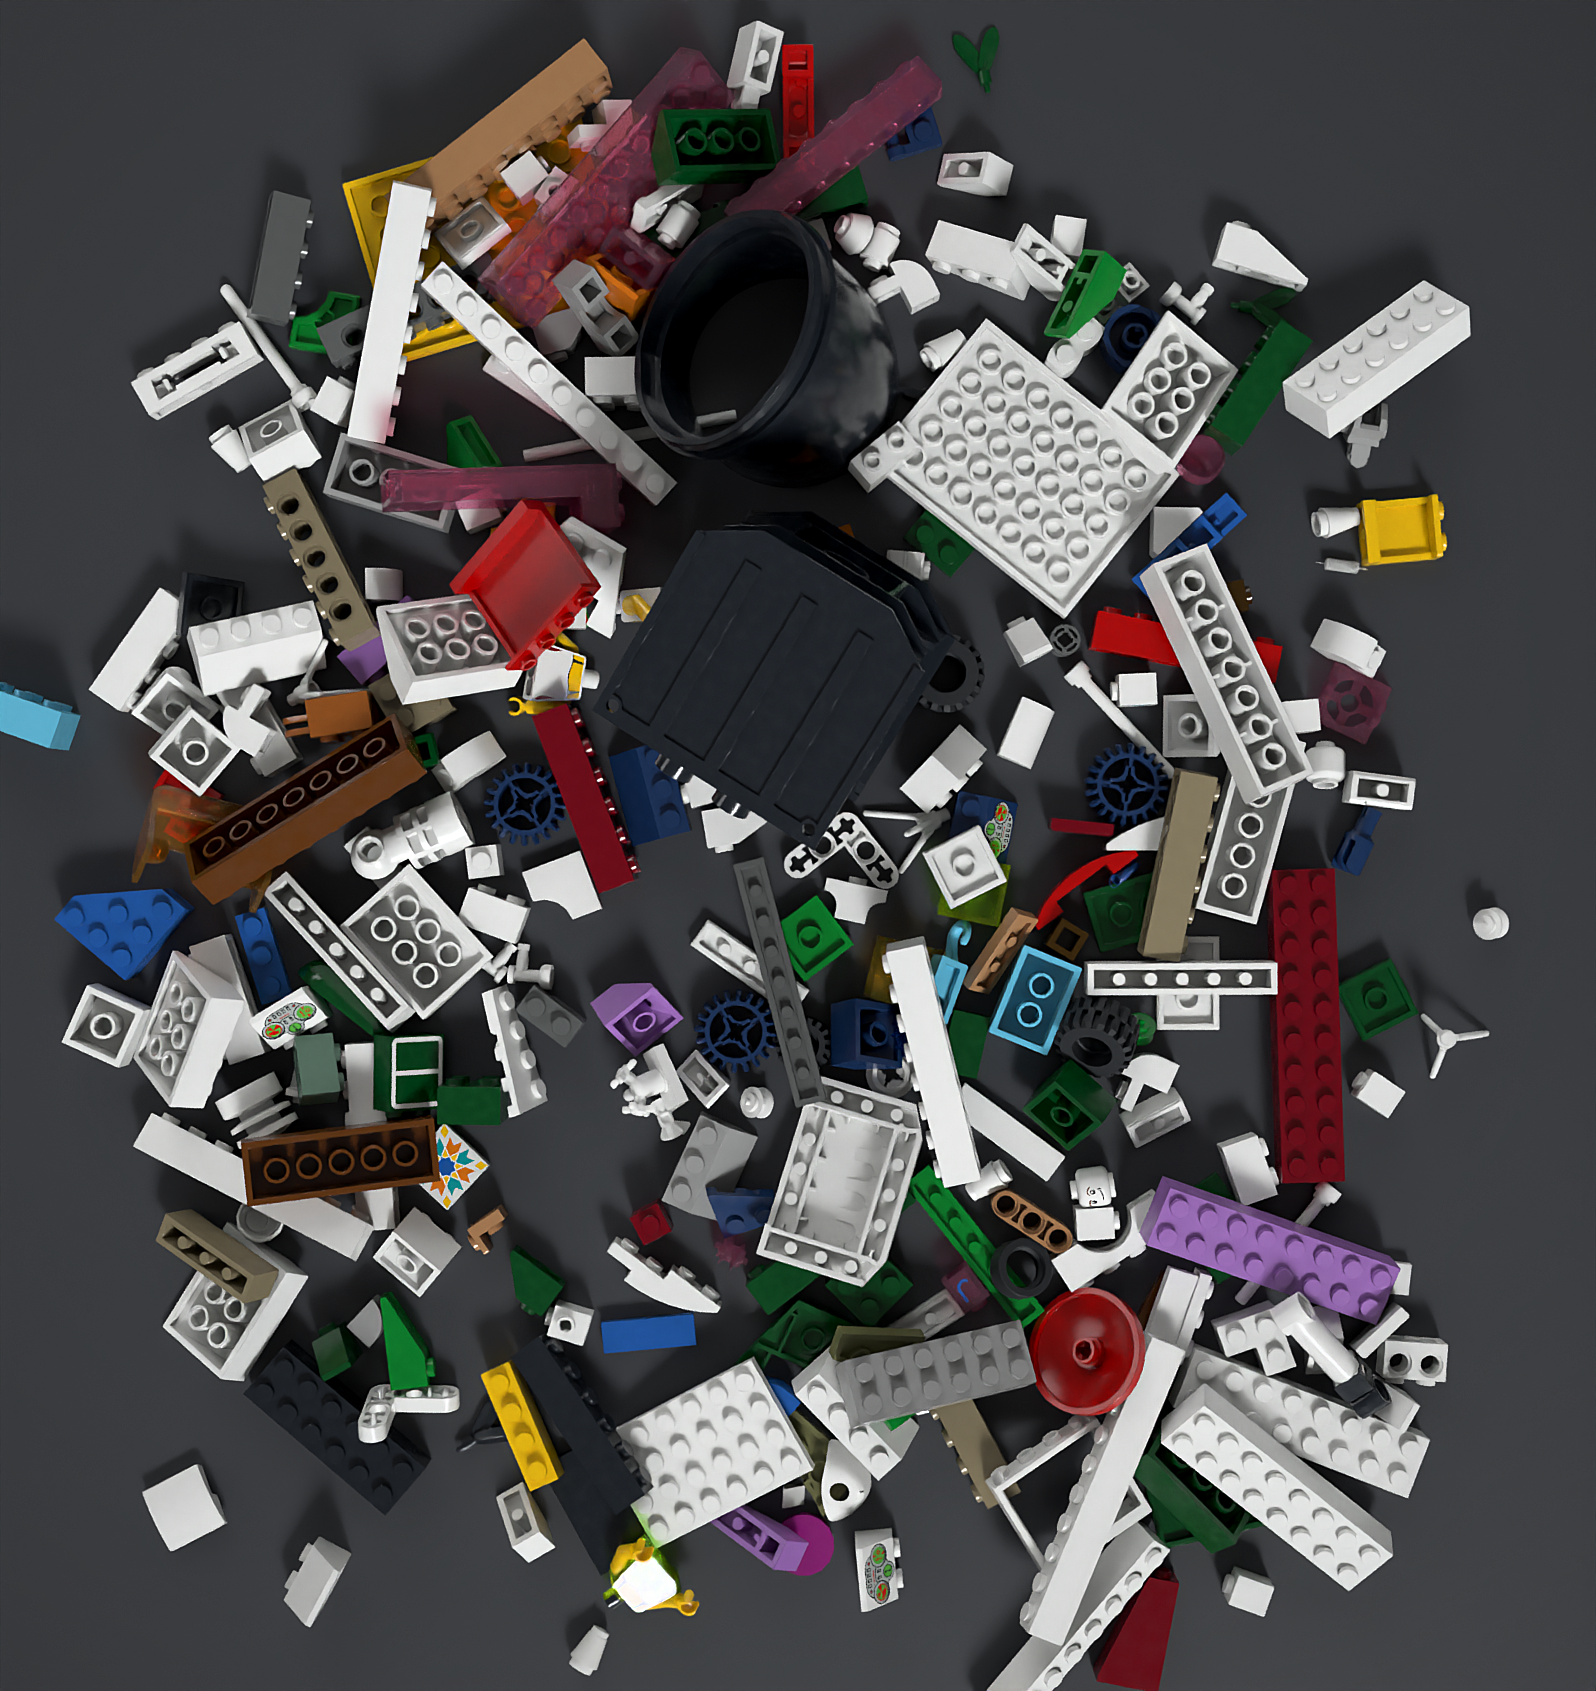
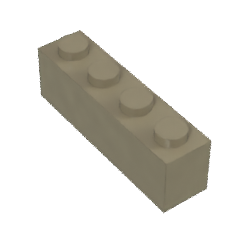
(217, 1255)
(975, 1445)

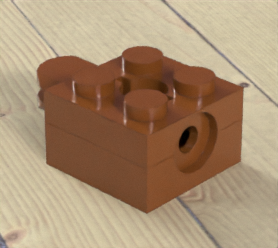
(336, 717)

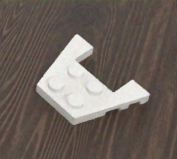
(606, 562)

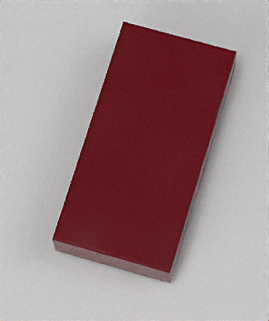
(1080, 827)

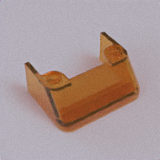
(174, 819)

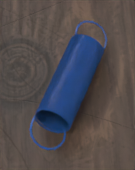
(1124, 872)

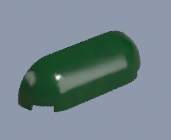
(334, 990)

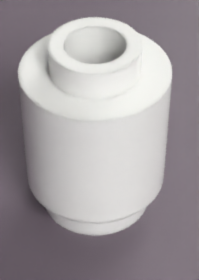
(678, 225)
(880, 247)

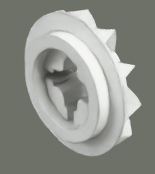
(896, 1087)

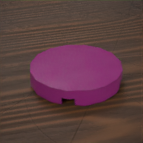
(820, 1539)

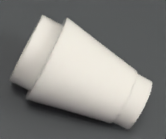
(942, 350)
(230, 448)
(1332, 521)
(993, 1178)
(589, 1651)

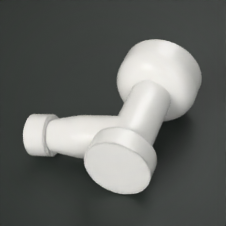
(1192, 308)
(496, 966)
(520, 971)

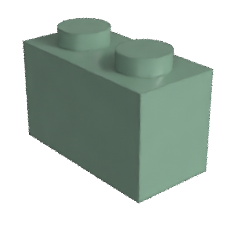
(316, 1069)

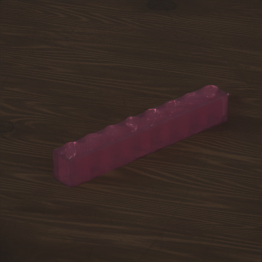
(844, 142)

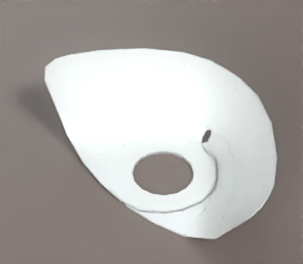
(843, 1468)

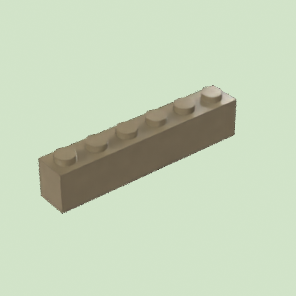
(1178, 864)

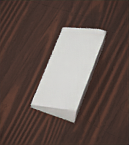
(1155, 1117)

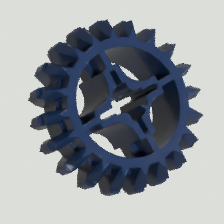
(1125, 798)
(504, 818)
(750, 1053)

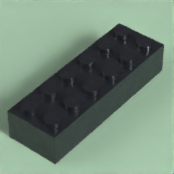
(326, 1423)

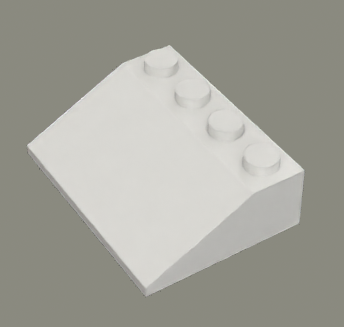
(1167, 394)
(442, 649)
(416, 942)
(188, 1032)
(223, 1329)

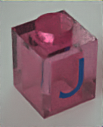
(966, 1288)

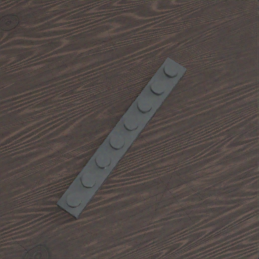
(779, 982)

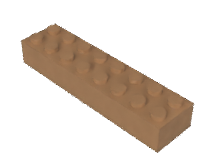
(511, 130)

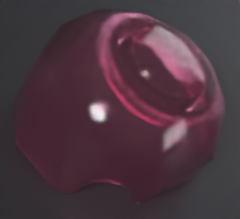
(1201, 460)

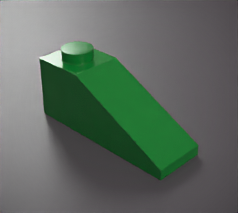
(1087, 292)
(405, 1349)

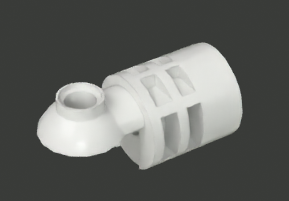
(419, 834)

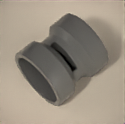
(1060, 642)

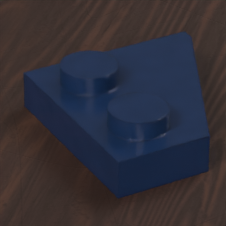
(741, 1209)

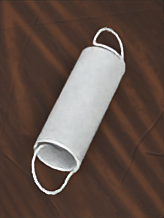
(1341, 565)

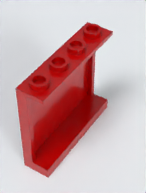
(527, 583)

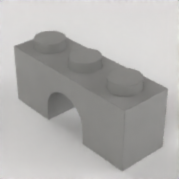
(585, 296)

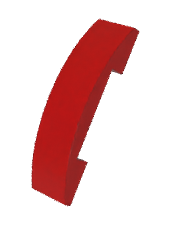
(797, 96)
(1113, 862)

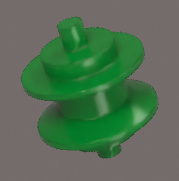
(1147, 1028)

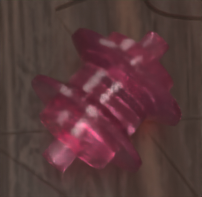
(731, 1253)

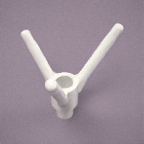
(308, 688)
(925, 823)
(1446, 1039)

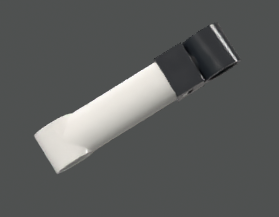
(1349, 1372)

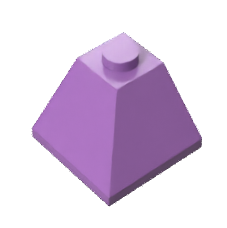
(635, 1014)

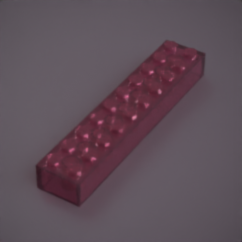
(598, 191)

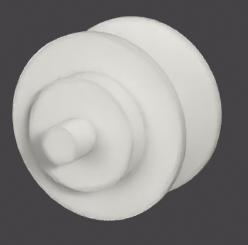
(1491, 923)
(756, 1102)

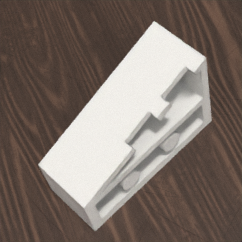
(976, 259)

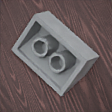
(710, 1159)

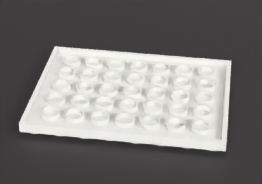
(1026, 469)

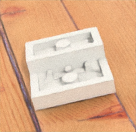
(184, 1507)

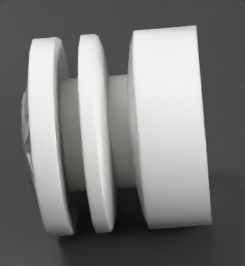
(256, 1108)

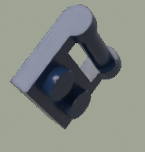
(921, 135)

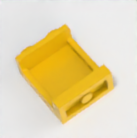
(1401, 530)

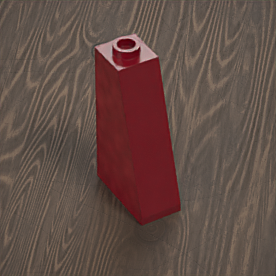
(1140, 1637)

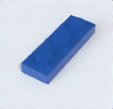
(264, 955)

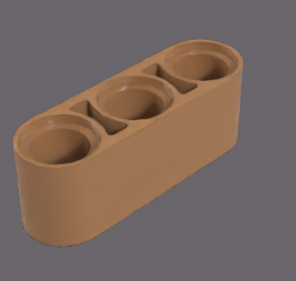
(1039, 1232)

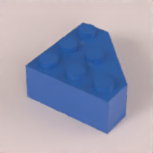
(125, 926)

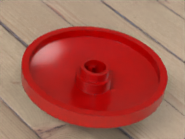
(1087, 1351)

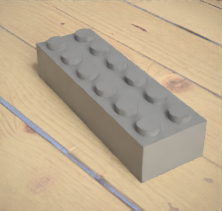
(935, 1373)

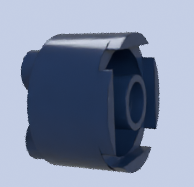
(1127, 320)

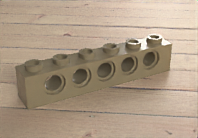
(360, 625)

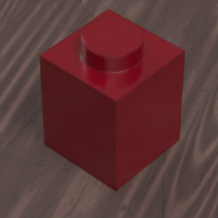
(651, 1221)

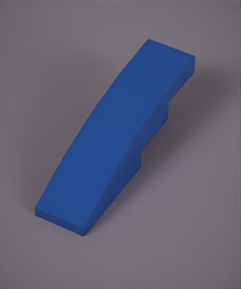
(1207, 529)

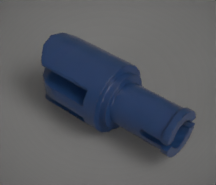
(1357, 843)

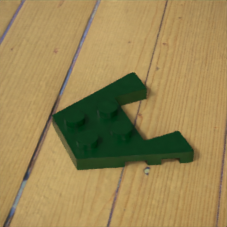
(797, 1335)

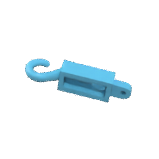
(947, 970)

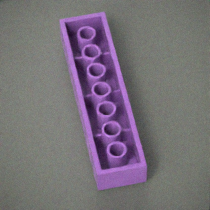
(1269, 1250)

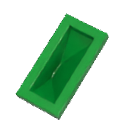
(468, 445)

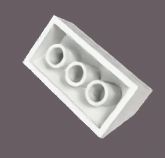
(256, 647)
(871, 1444)

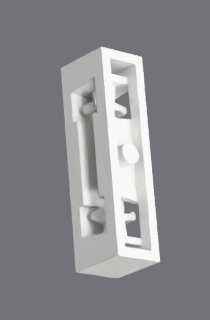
(163, 397)

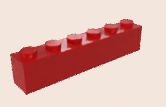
(1147, 641)

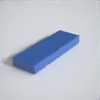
(648, 1332)

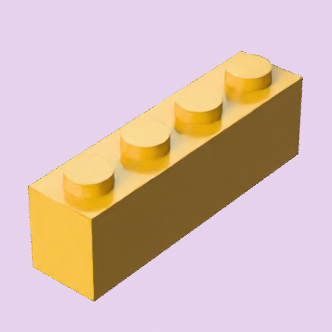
(522, 1425)

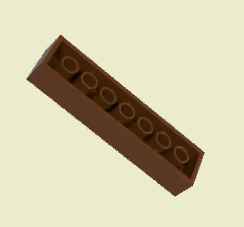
(303, 809)

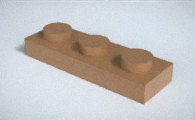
(1000, 950)

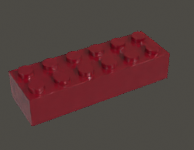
(585, 797)

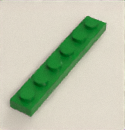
(969, 1240)

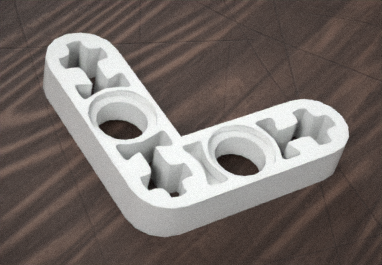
(851, 843)
(383, 1403)

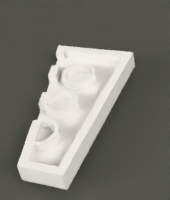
(513, 1051)

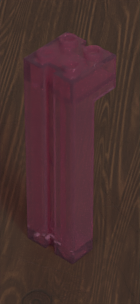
(585, 488)

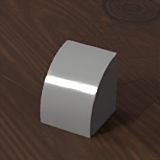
(368, 1323)

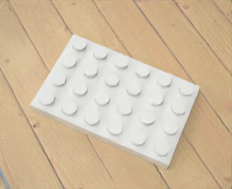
(713, 1451)

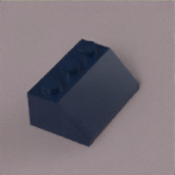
(648, 797)

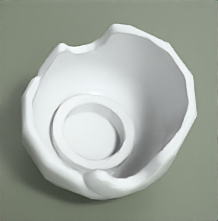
(256, 1225)

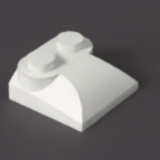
(169, 698)

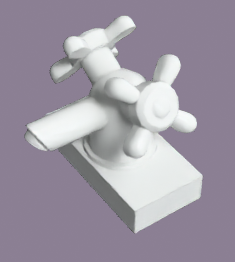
(660, 1079)

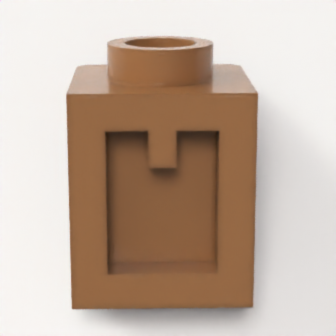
(488, 1223)

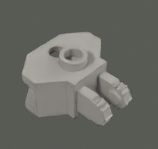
(1364, 433)

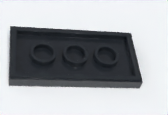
(591, 1514)

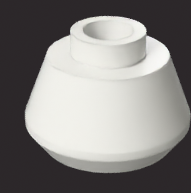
(854, 232)

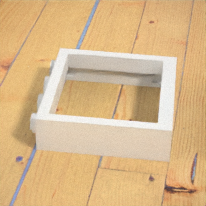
(1131, 1509)

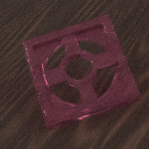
(1380, 694)

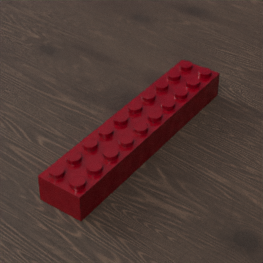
(1305, 1026)

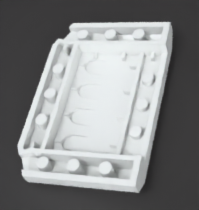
(844, 1184)

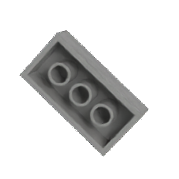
(357, 476)

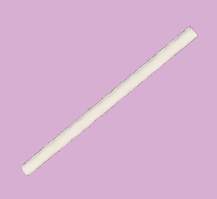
(634, 434)

